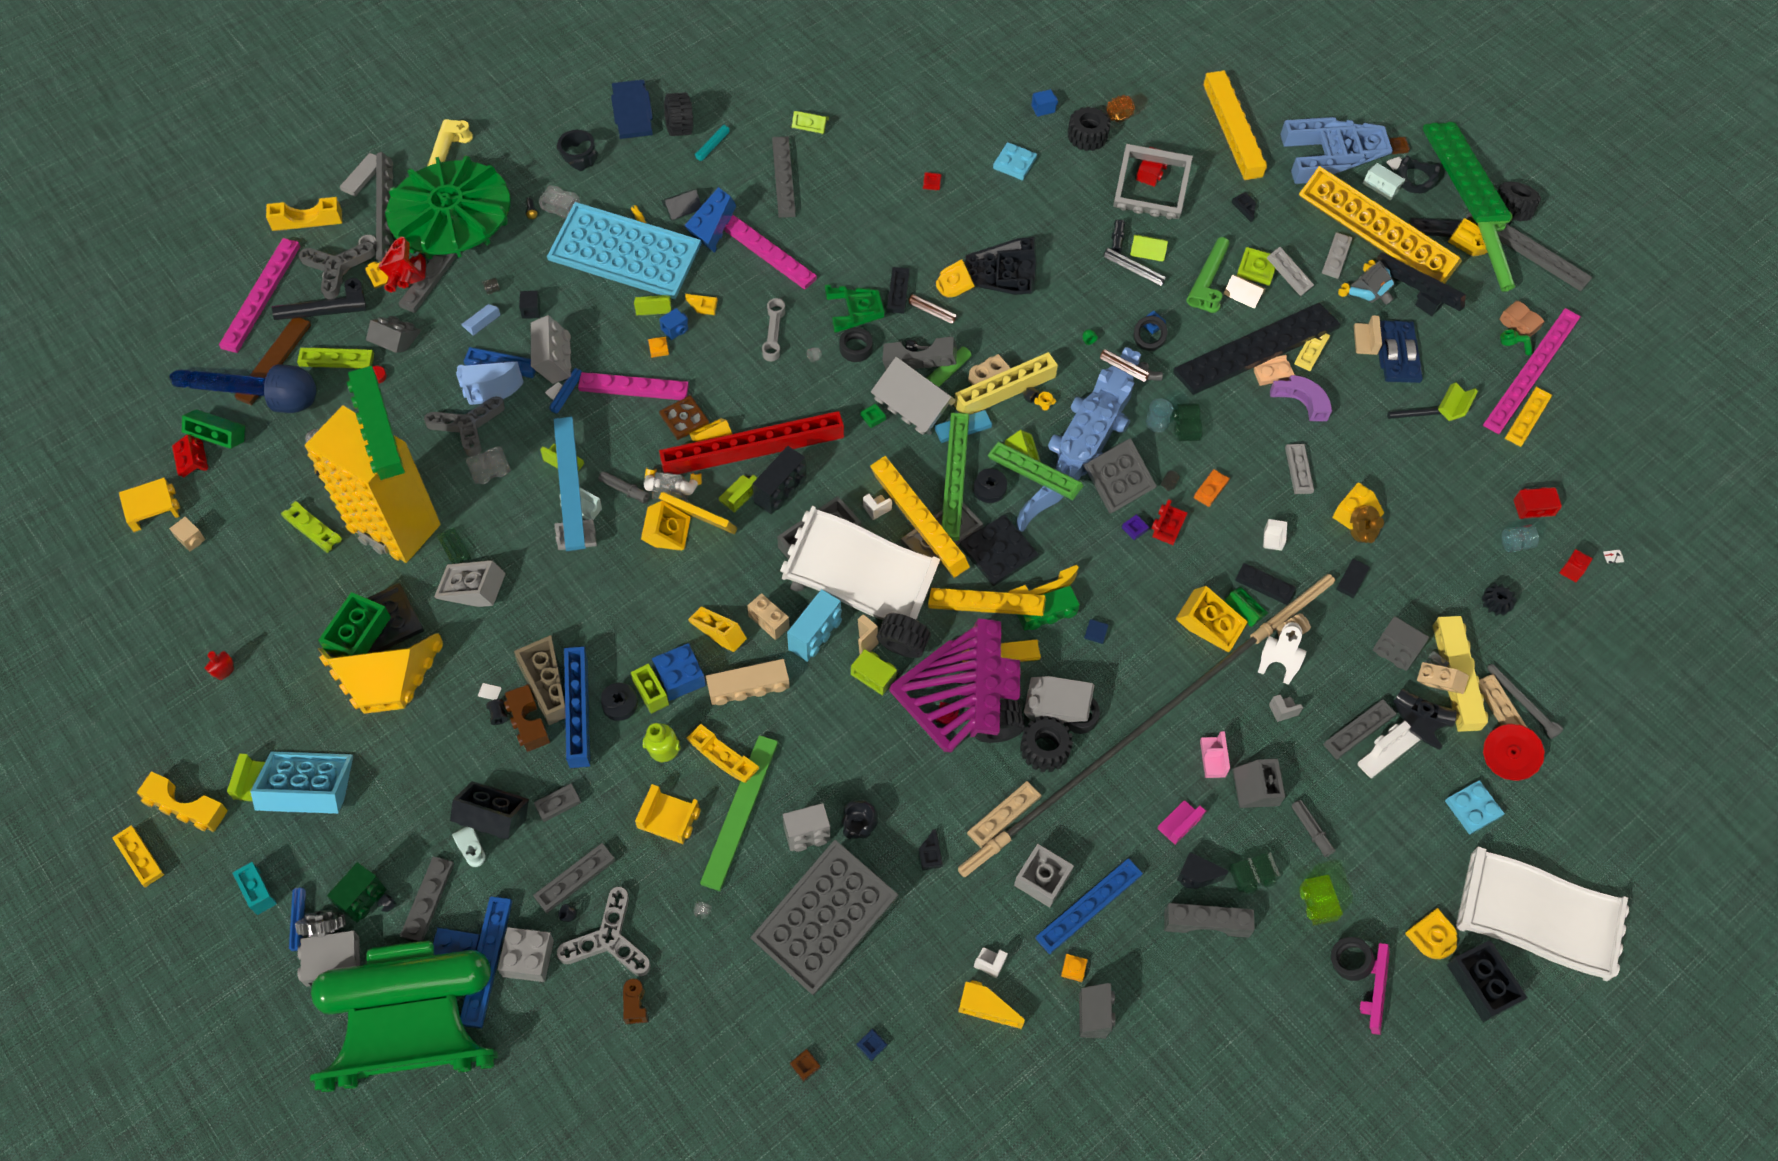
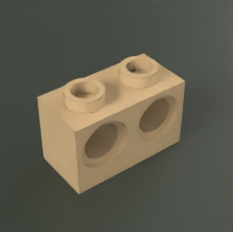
(987, 369)
(768, 616)
(1442, 678)

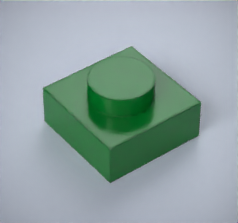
(873, 415)

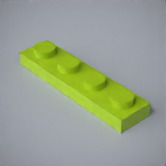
(335, 358)

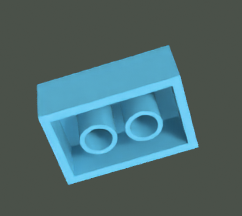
(814, 625)

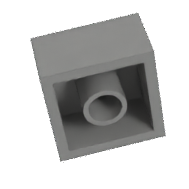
(806, 827)
(1043, 875)
(525, 954)

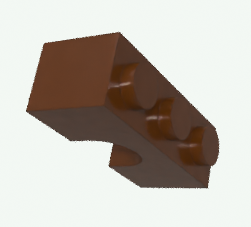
(521, 703)

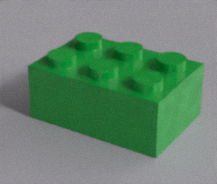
(354, 627)

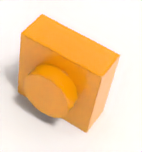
(658, 347)
(1074, 967)

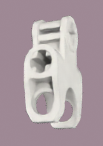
(1284, 651)

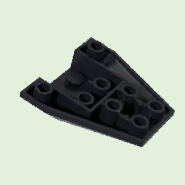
(1005, 267)

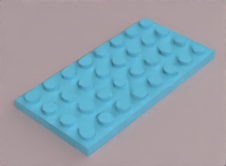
(624, 250)

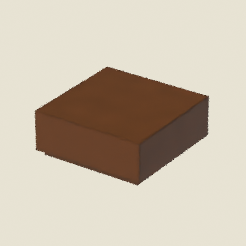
(1399, 145)
(805, 1065)

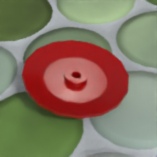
(1513, 752)

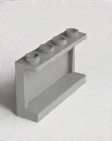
(911, 396)

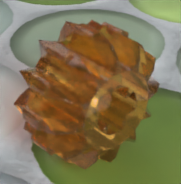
(1120, 108)

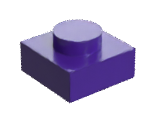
(1135, 527)

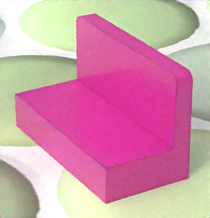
(1181, 821)

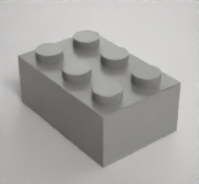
(550, 349)

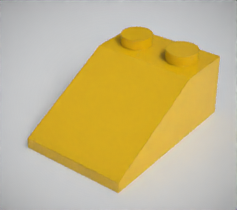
(1211, 618)

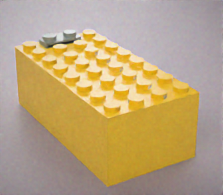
(385, 513)

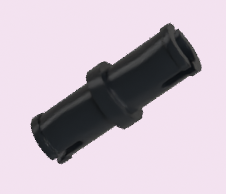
(1118, 235)

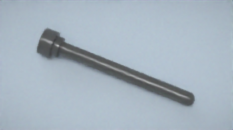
(1552, 728)

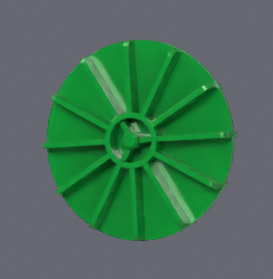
(448, 207)

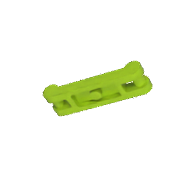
(311, 527)

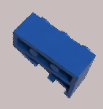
(711, 219)

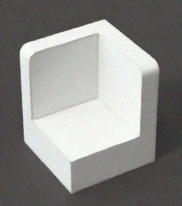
(876, 506)
(1275, 534)
(990, 962)

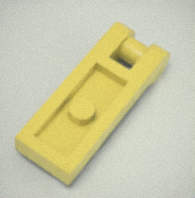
(1311, 352)

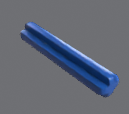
(565, 391)
(297, 913)

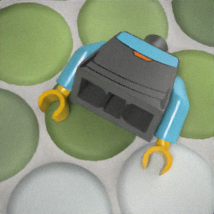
(1371, 284)

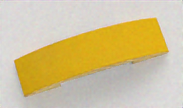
(1065, 578)
(722, 755)

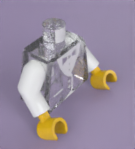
(671, 484)

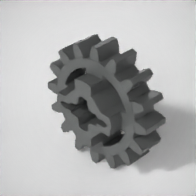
(320, 923)

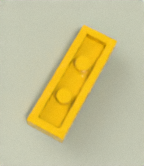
(138, 856)

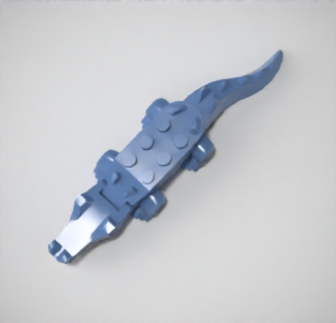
(1087, 432)

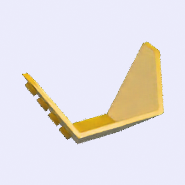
(383, 678)

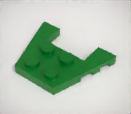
(862, 306)

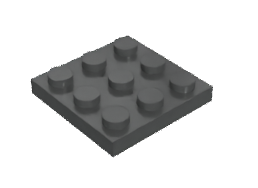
(1120, 475)

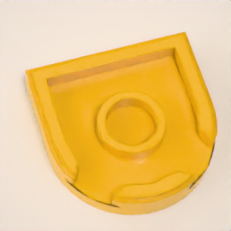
(954, 280)
(1434, 936)

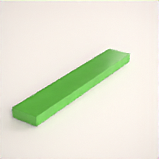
(1035, 470)

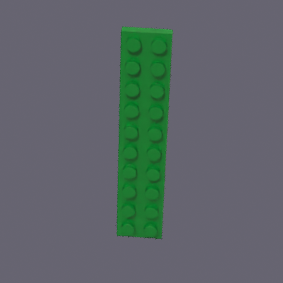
(1466, 172)

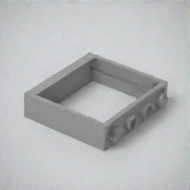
(1155, 156)

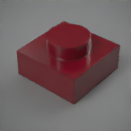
(946, 719)

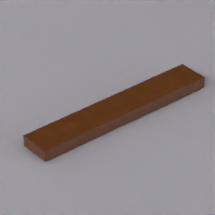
(277, 353)

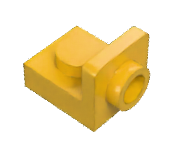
(376, 275)

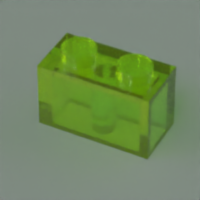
(1320, 900)

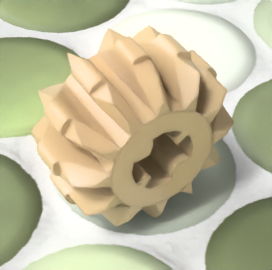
(1299, 619)

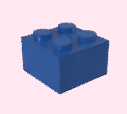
(678, 672)

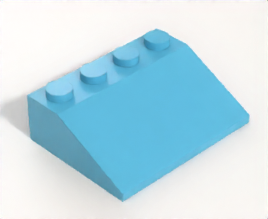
(302, 782)

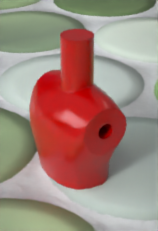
(220, 665)

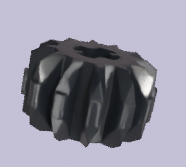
(1499, 599)

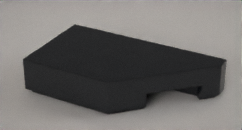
(1245, 205)
(930, 852)

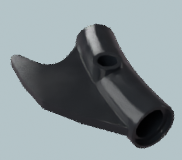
(1424, 716)

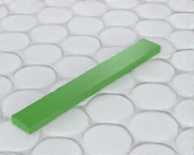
(955, 475)
(738, 816)

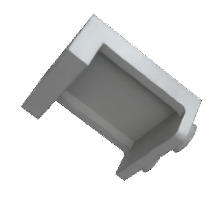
(327, 953)

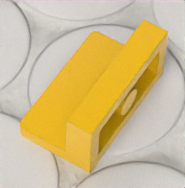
(713, 430)

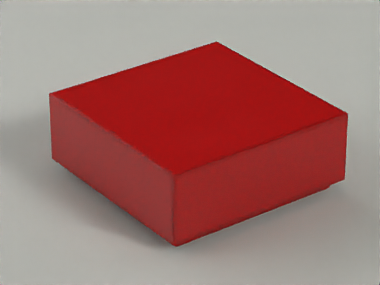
(932, 181)

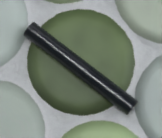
(1413, 413)

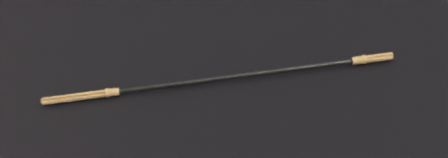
(1265, 630)

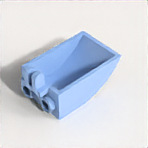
(489, 380)

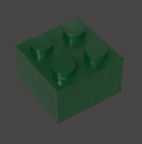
(357, 892)

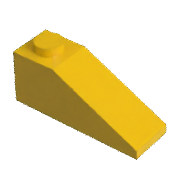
(719, 628)
(984, 1004)

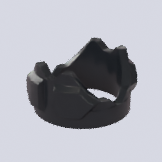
(574, 138)
(1431, 170)

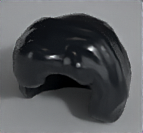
(859, 819)

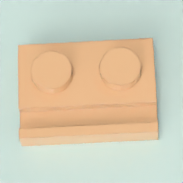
(1273, 370)

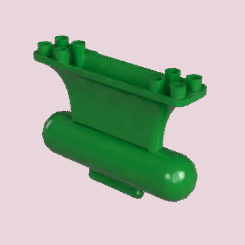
(401, 1012)

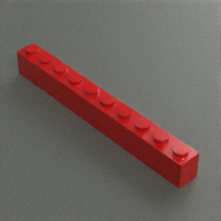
(752, 443)

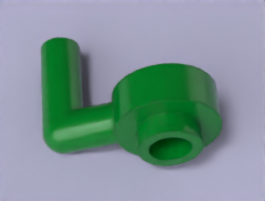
(1511, 337)

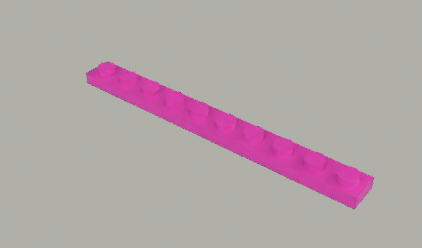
(1531, 371)

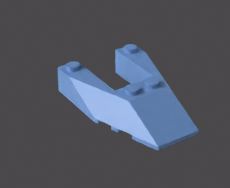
(1343, 144)

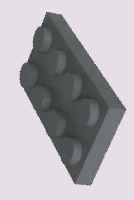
(969, 525)

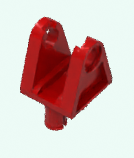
(401, 269)

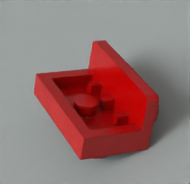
(189, 455)
(1169, 523)

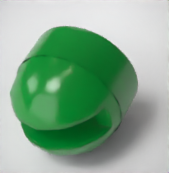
(1089, 337)

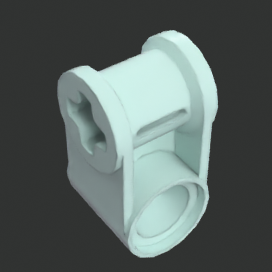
(469, 844)

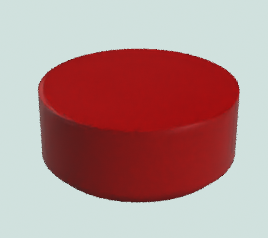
(380, 373)

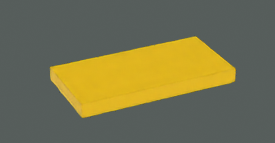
(698, 513)

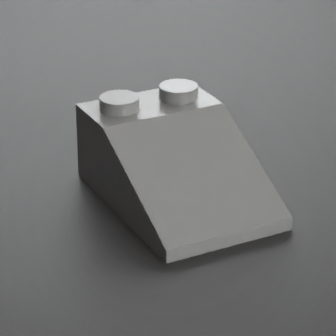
(471, 583)
(1058, 698)

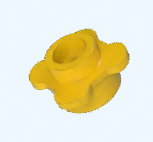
(1045, 396)

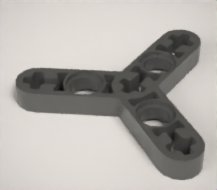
(339, 262)
(467, 423)

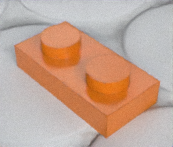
(1211, 488)

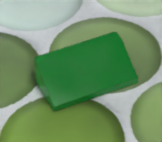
(1246, 606)

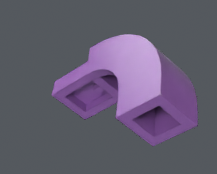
(1307, 392)

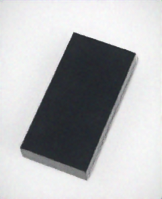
(1352, 578)

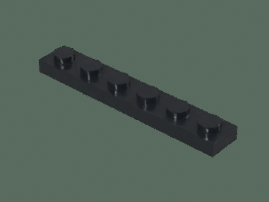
(1423, 282)

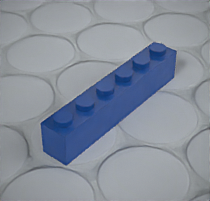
(577, 707)

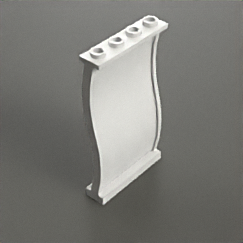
(858, 566)
(1543, 914)

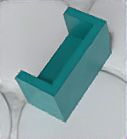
(254, 888)

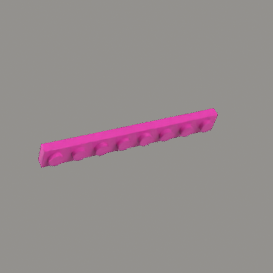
(770, 253)
(259, 295)

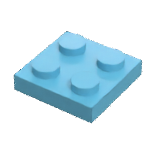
(1015, 161)
(1474, 807)

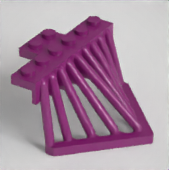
(986, 678)

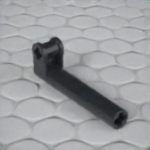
(352, 302)

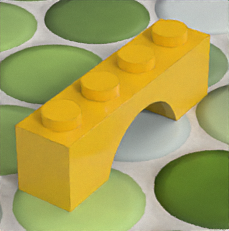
(285, 217)
(161, 792)

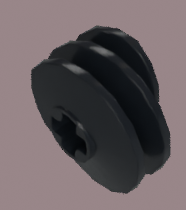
(990, 485)
(616, 693)

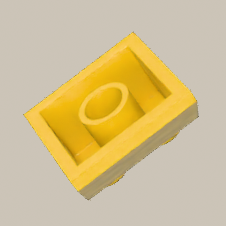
(1357, 497)
(665, 527)

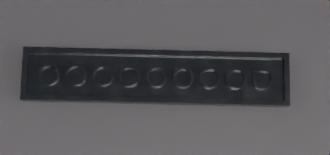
(1255, 348)

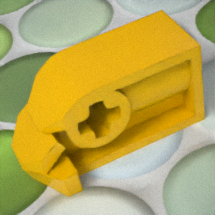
(1467, 238)

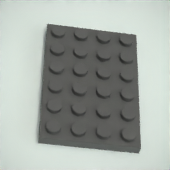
(824, 917)

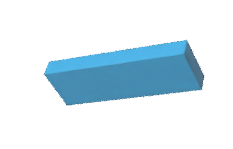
(977, 422)

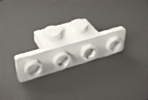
(1388, 749)

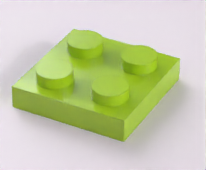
(1256, 266)

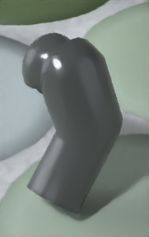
(1157, 376)

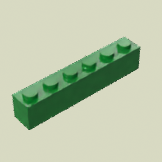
(376, 423)

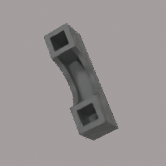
(940, 353)
(1231, 921)

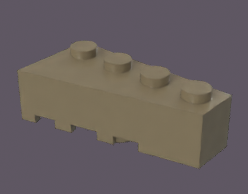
(541, 672)

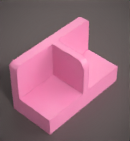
(1215, 756)

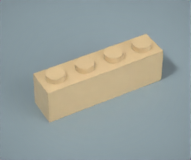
(747, 682)

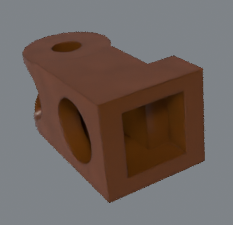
(632, 996)

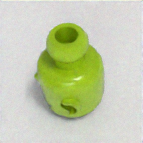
(661, 742)

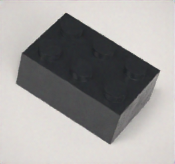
(779, 480)
(489, 810)
(1487, 981)

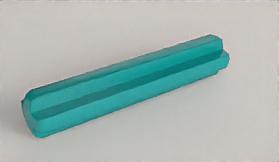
(719, 135)

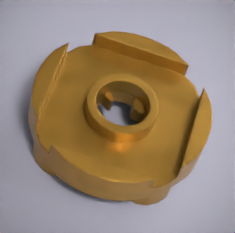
(1367, 531)

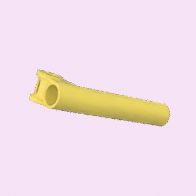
(449, 132)

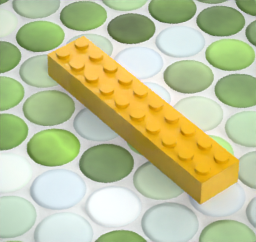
(1378, 226)

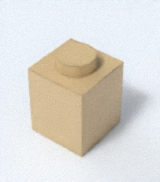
(187, 534)

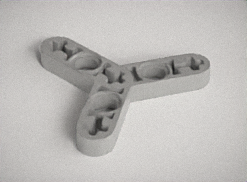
(600, 943)

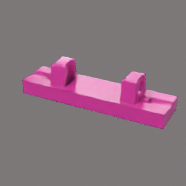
(1376, 1007)

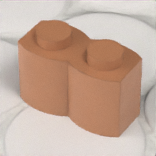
(1521, 319)

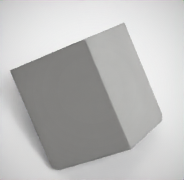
(1284, 708)

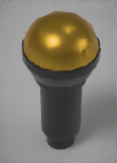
(531, 212)

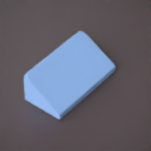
(481, 319)

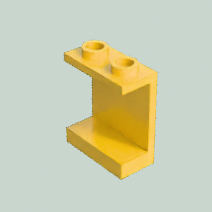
(148, 501)
(667, 815)

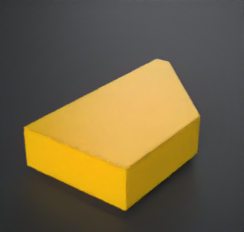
(702, 304)

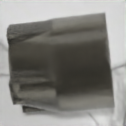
(491, 286)
(1170, 480)

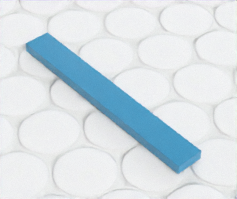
(569, 484)

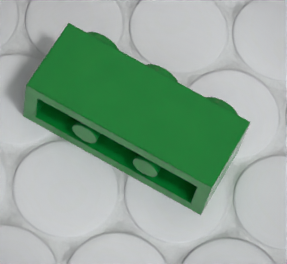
(213, 428)
(1058, 605)

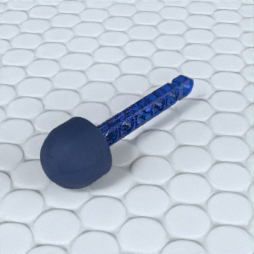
(285, 386)

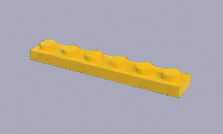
(987, 601)

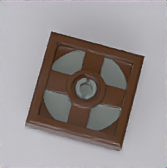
(683, 417)

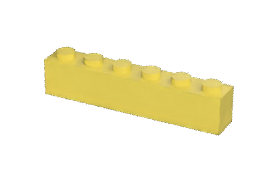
(1006, 384)
(1455, 649)

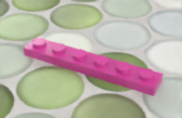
(633, 386)

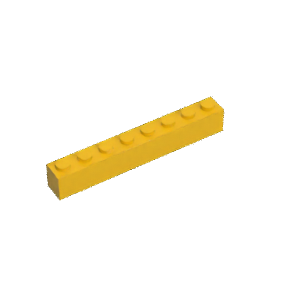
(1234, 125)
(920, 517)

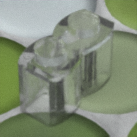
(558, 201)
(488, 465)

